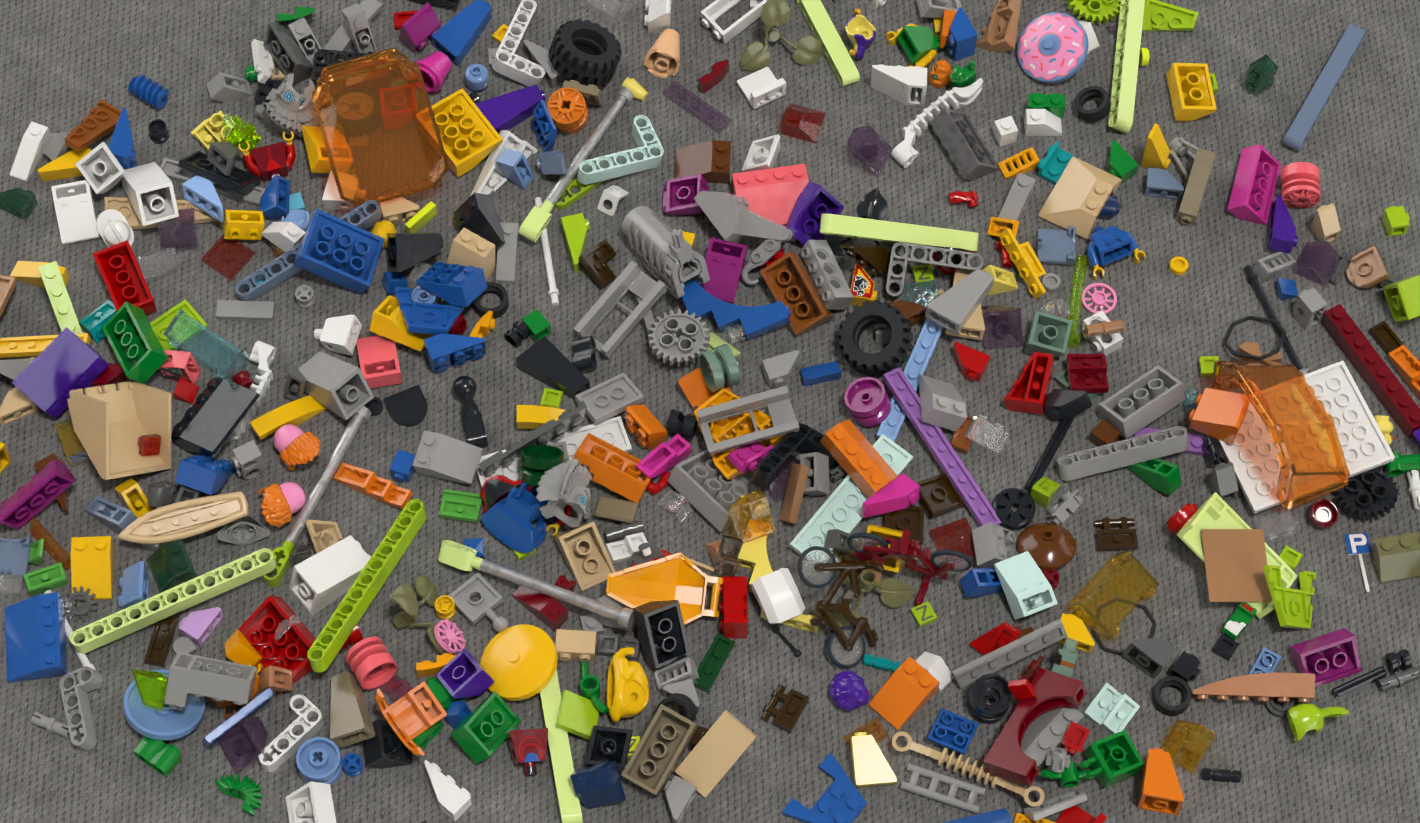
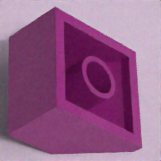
(419, 28)

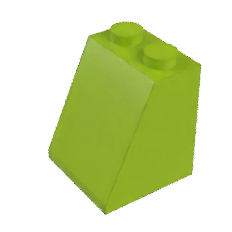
(1404, 298)

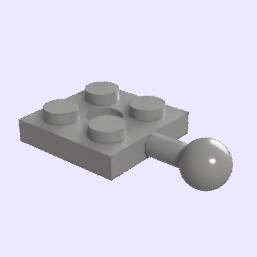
(477, 610)

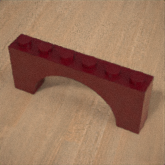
(1006, 754)

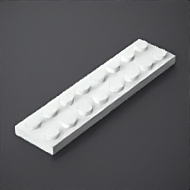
(608, 430)

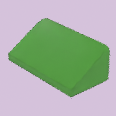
(45, 579)

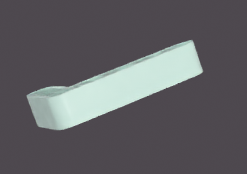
(618, 164)

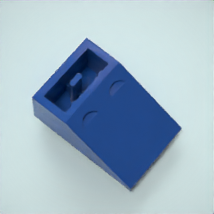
(454, 282)
(451, 350)
(204, 473)

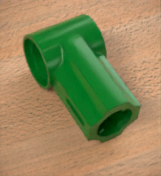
(1403, 464)

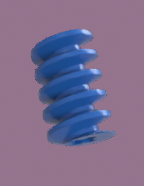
(149, 91)

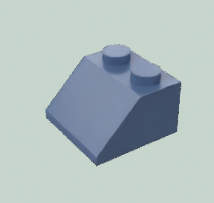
(134, 585)

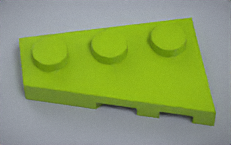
(1167, 17)

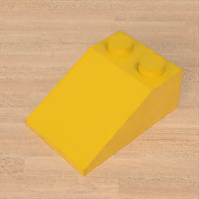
(93, 565)

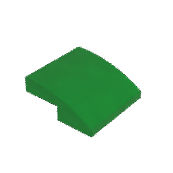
(298, 13)

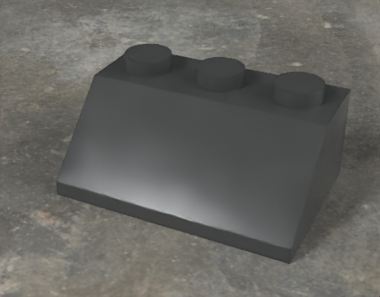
(287, 53)

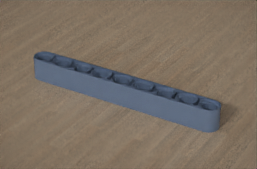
(1324, 87)
(283, 262)

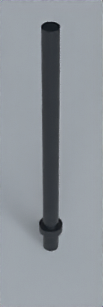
(1253, 278)

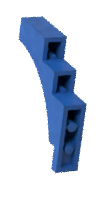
(754, 319)

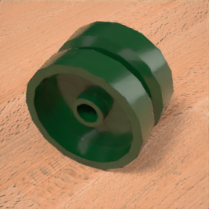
(538, 460)

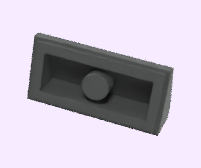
(295, 384)

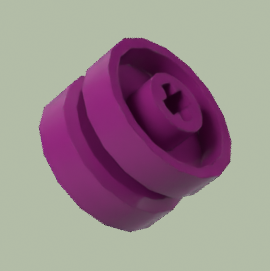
(867, 401)

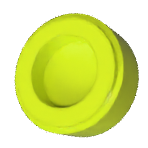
(1144, 57)

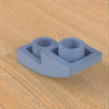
(1266, 662)

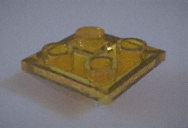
(752, 517)
(1188, 744)

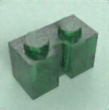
(1260, 75)

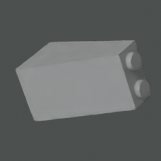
(336, 384)

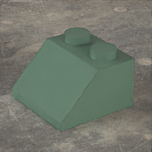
(1048, 334)

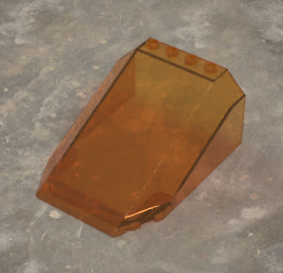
(379, 127)

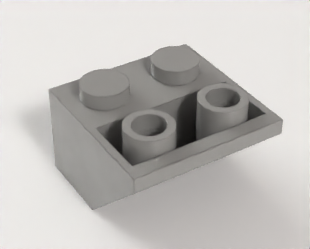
(993, 544)

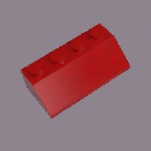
(124, 277)

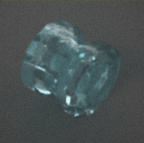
(1191, 396)

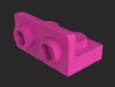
(748, 456)

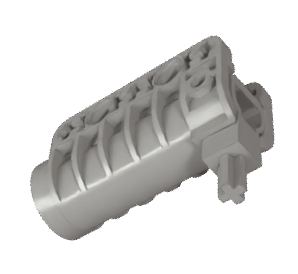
(663, 250)

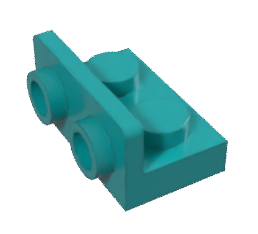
(1054, 163)
(97, 319)

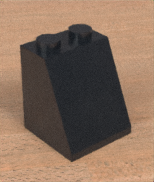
(411, 248)

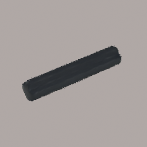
(1359, 682)

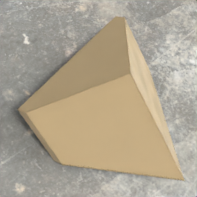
(323, 533)

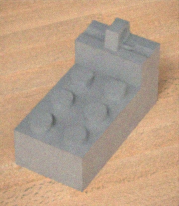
(208, 678)

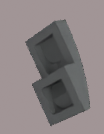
(610, 644)

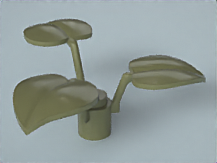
(772, 14)
(893, 591)
(406, 598)

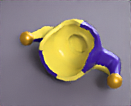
(860, 33)

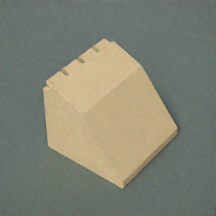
(112, 422)

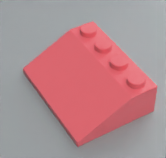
(771, 191)

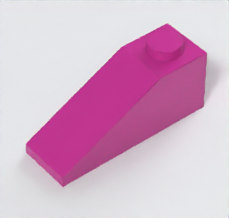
(893, 497)

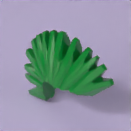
(242, 790)

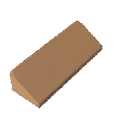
(794, 493)

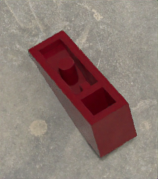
(542, 606)

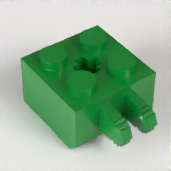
(1112, 759)

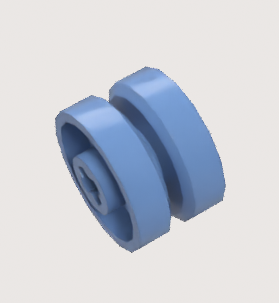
(319, 761)

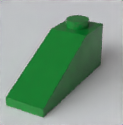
(1158, 474)

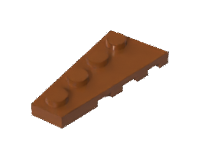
(93, 127)

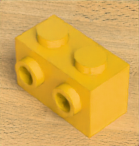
(243, 224)

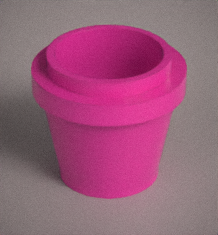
(434, 70)

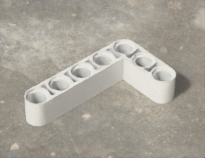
(506, 60)

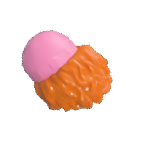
(295, 445)
(281, 502)

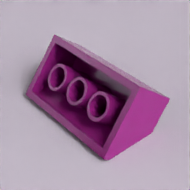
(36, 495)

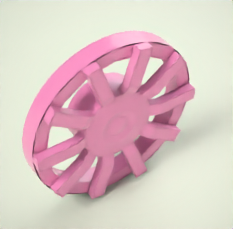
(1099, 298)
(449, 637)

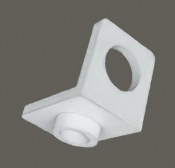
(613, 194)

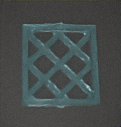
(921, 284)

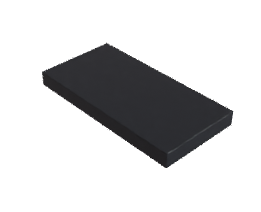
(238, 180)

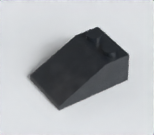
(481, 217)

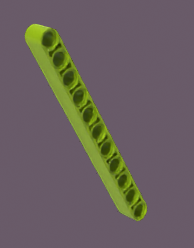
(366, 586)

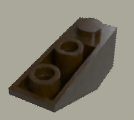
(872, 257)

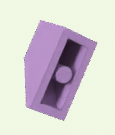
(200, 624)

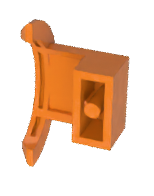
(411, 714)

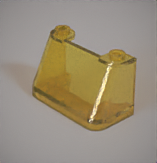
(1113, 594)

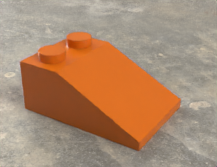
(904, 694)

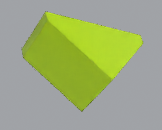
(1044, 491)

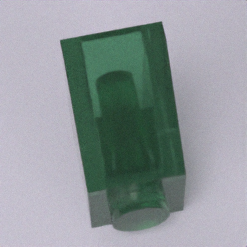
(18, 202)

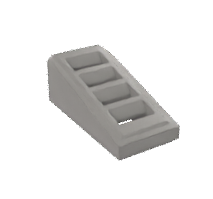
(1265, 272)
(675, 667)

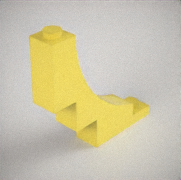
(754, 557)

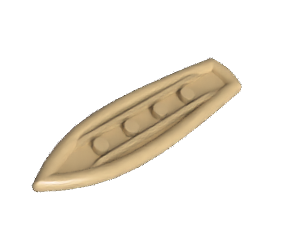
(186, 518)

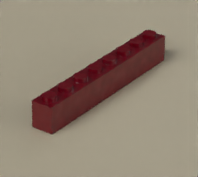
(1372, 369)

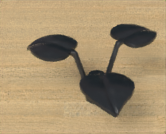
(870, 207)

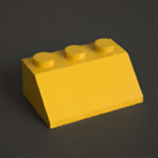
(1190, 91)

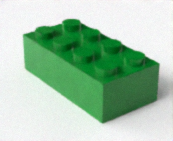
(134, 343)

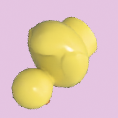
(1385, 426)

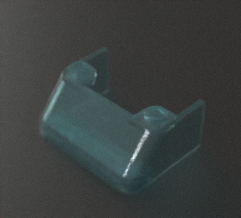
(205, 345)

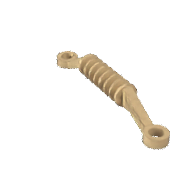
(965, 766)

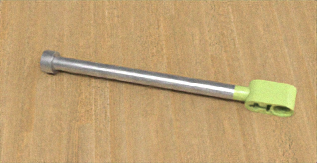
(540, 216)
(466, 559)

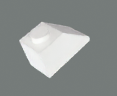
(1042, 123)
(284, 235)

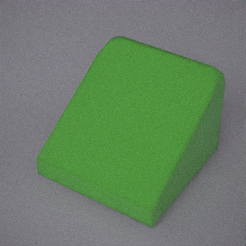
(36, 552)

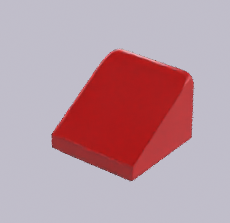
(185, 391)

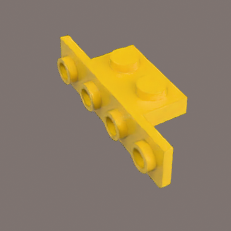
(1025, 261)

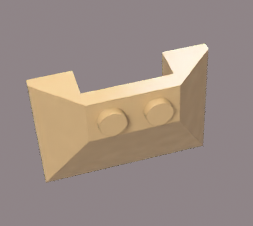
(1079, 197)

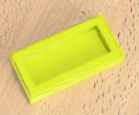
(421, 218)

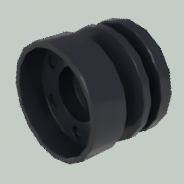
(992, 688)

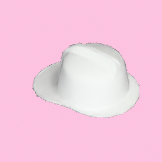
(114, 228)

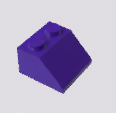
(464, 676)

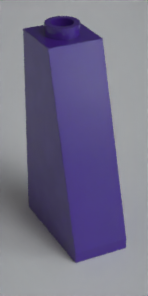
(511, 108)

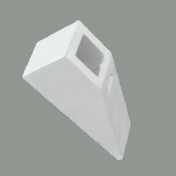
(449, 796)

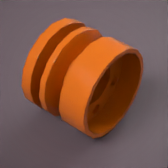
(572, 119)

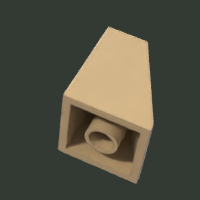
(473, 250)

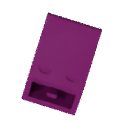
(724, 267)

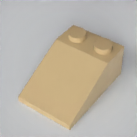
(585, 555)

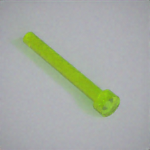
(1076, 299)

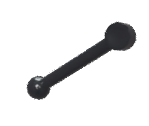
(776, 630)

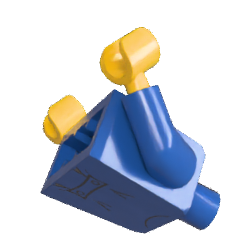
(1109, 246)

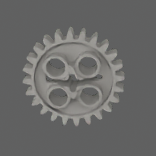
(678, 337)

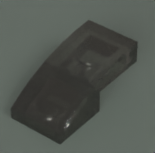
(727, 556)

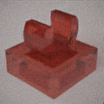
(149, 444)

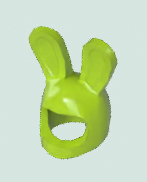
(1310, 717)

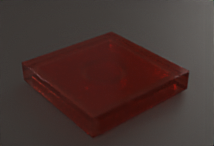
(228, 257)

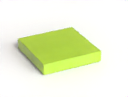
(577, 715)

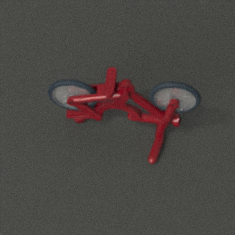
(875, 548)

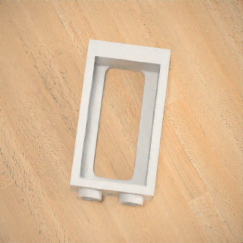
(719, 8)

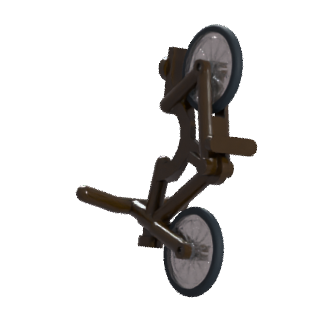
(817, 569)

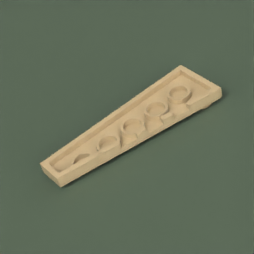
(124, 206)

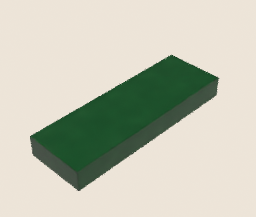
(713, 662)

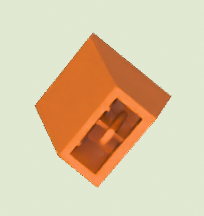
(645, 427)

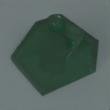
(171, 565)

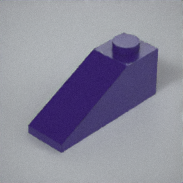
(1282, 228)

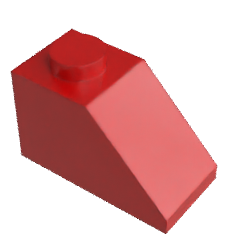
(970, 361)

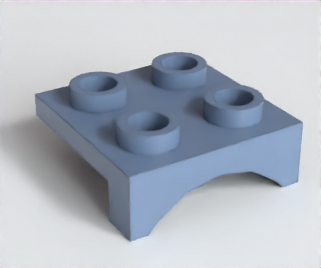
(1056, 246)
(14, 556)

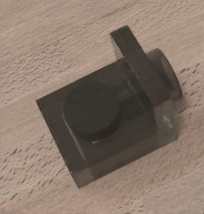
(303, 552)

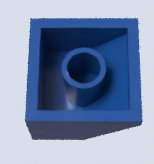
(961, 37)

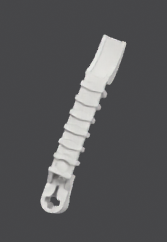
(904, 152)
(263, 355)

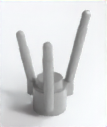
(1179, 147)

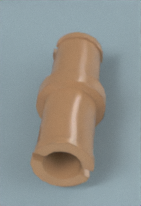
(1104, 328)

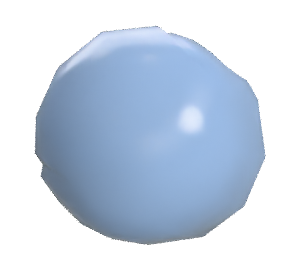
(299, 217)

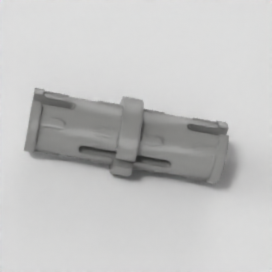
(50, 724)

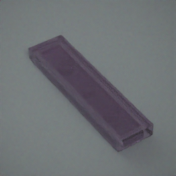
(696, 107)

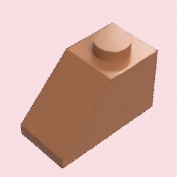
(276, 679)

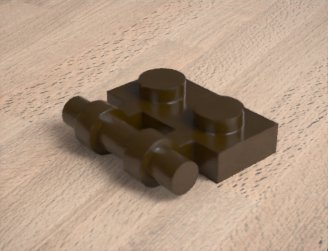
(1116, 539)
(791, 710)

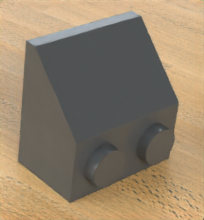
(1150, 654)

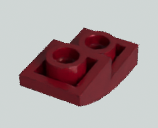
(718, 72)

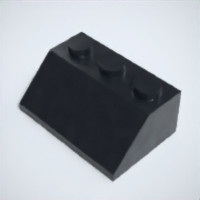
(661, 632)

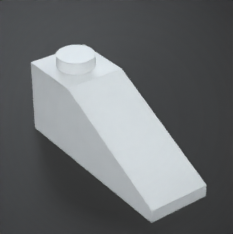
(30, 151)

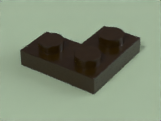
(595, 260)

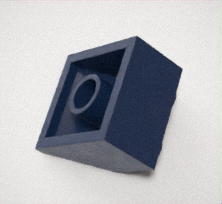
(598, 785)

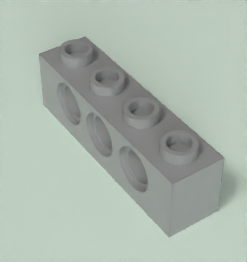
(826, 274)

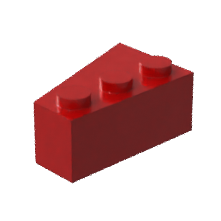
(1033, 385)
(734, 607)

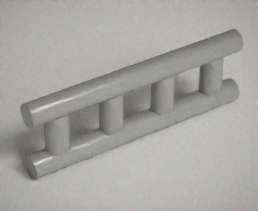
(950, 797)

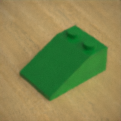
(485, 728)

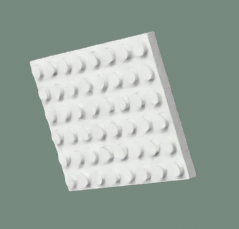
(1358, 433)

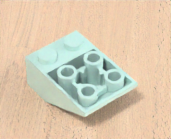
(1024, 585)

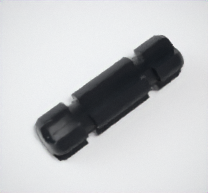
(1221, 775)

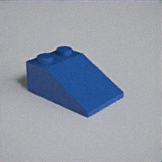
(122, 142)

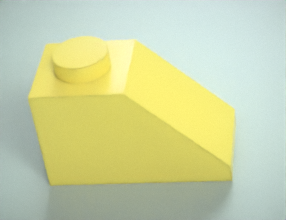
(1003, 280)

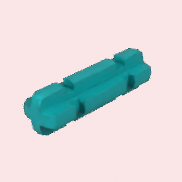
(881, 663)

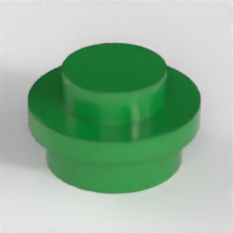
(250, 73)

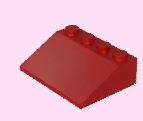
(288, 651)

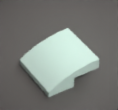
(1111, 709)

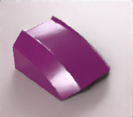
(680, 194)

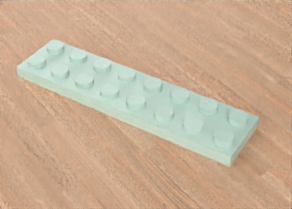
(844, 505)

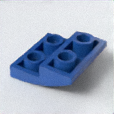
(544, 126)
(953, 731)

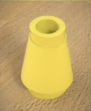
(637, 90)

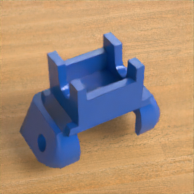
(512, 519)

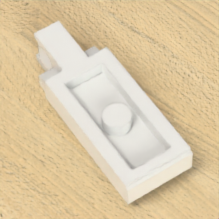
(262, 61)

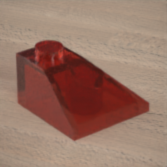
(802, 123)

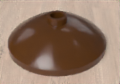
(1047, 544)

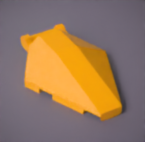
(665, 580)

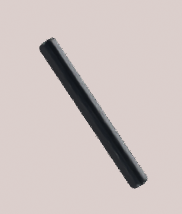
(1048, 453)

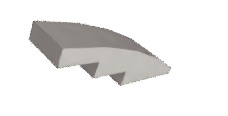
(341, 38)

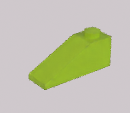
(575, 235)

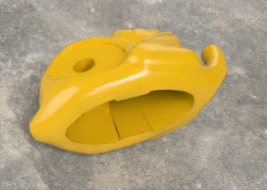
(626, 686)

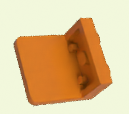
(696, 389)

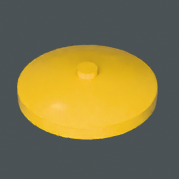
(520, 661)

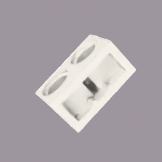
(1115, 339)

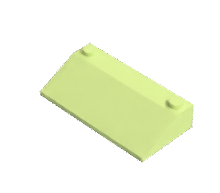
(1219, 515)

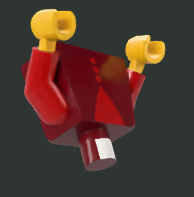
(270, 159)

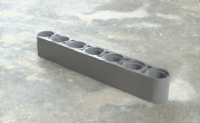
(1123, 453)

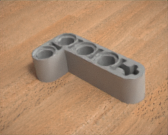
(83, 732)

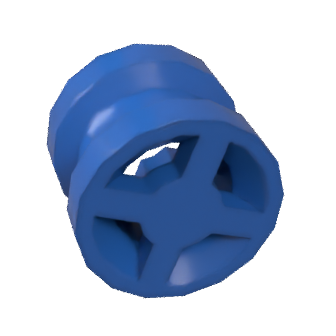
(352, 760)

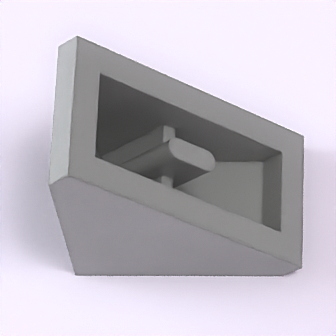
(684, 687)

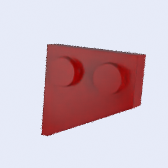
(995, 638)

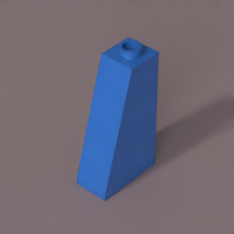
(462, 31)

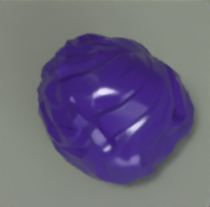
(848, 691)

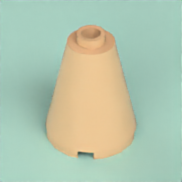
(664, 55)

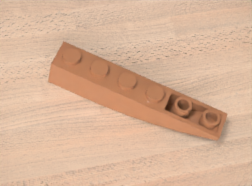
(1262, 686)

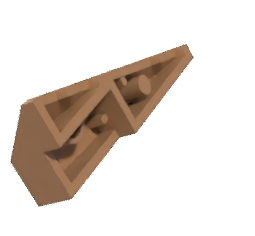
(1002, 29)

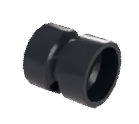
(682, 424)

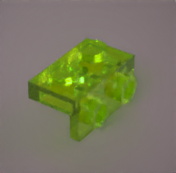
(240, 132)

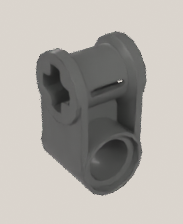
(162, 493)

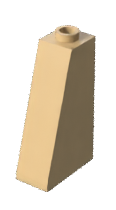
(975, 325)

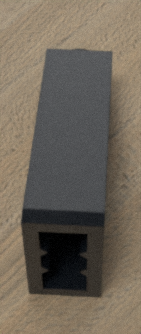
(552, 368)

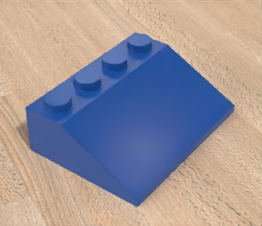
(339, 252)
(35, 638)

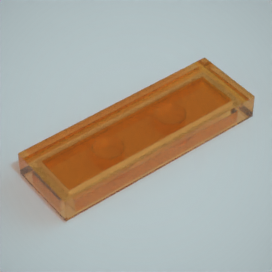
(50, 544)

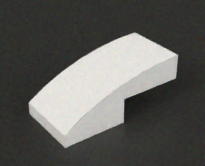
(626, 548)

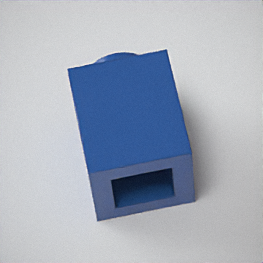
(402, 467)

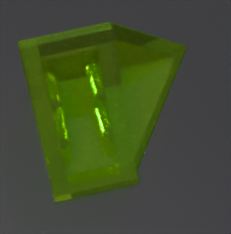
(152, 687)

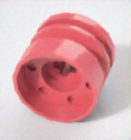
(1300, 185)
(371, 663)

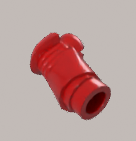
(963, 197)
(1006, 261)

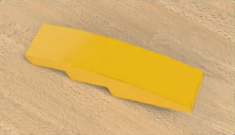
(290, 413)

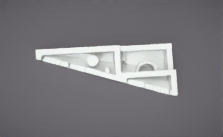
(491, 176)

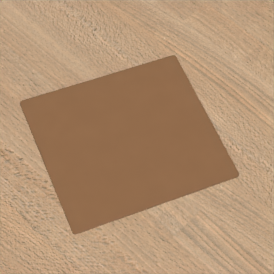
(1235, 565)

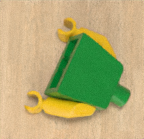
(917, 42)

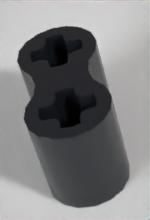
(584, 353)

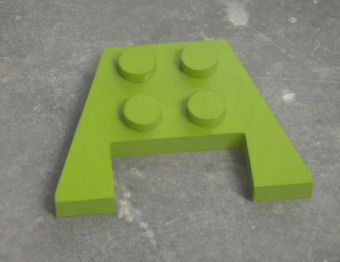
(1290, 604)

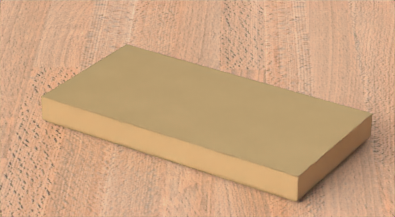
(715, 753)

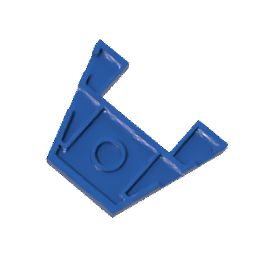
(426, 317)
(837, 805)

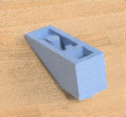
(204, 196)

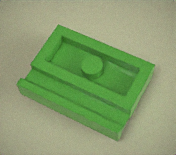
(460, 506)

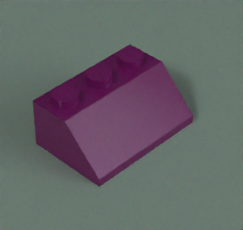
(1327, 656)

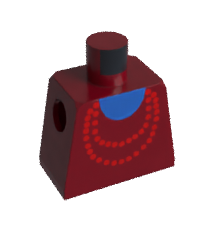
(528, 748)

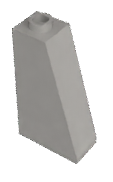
(960, 301)

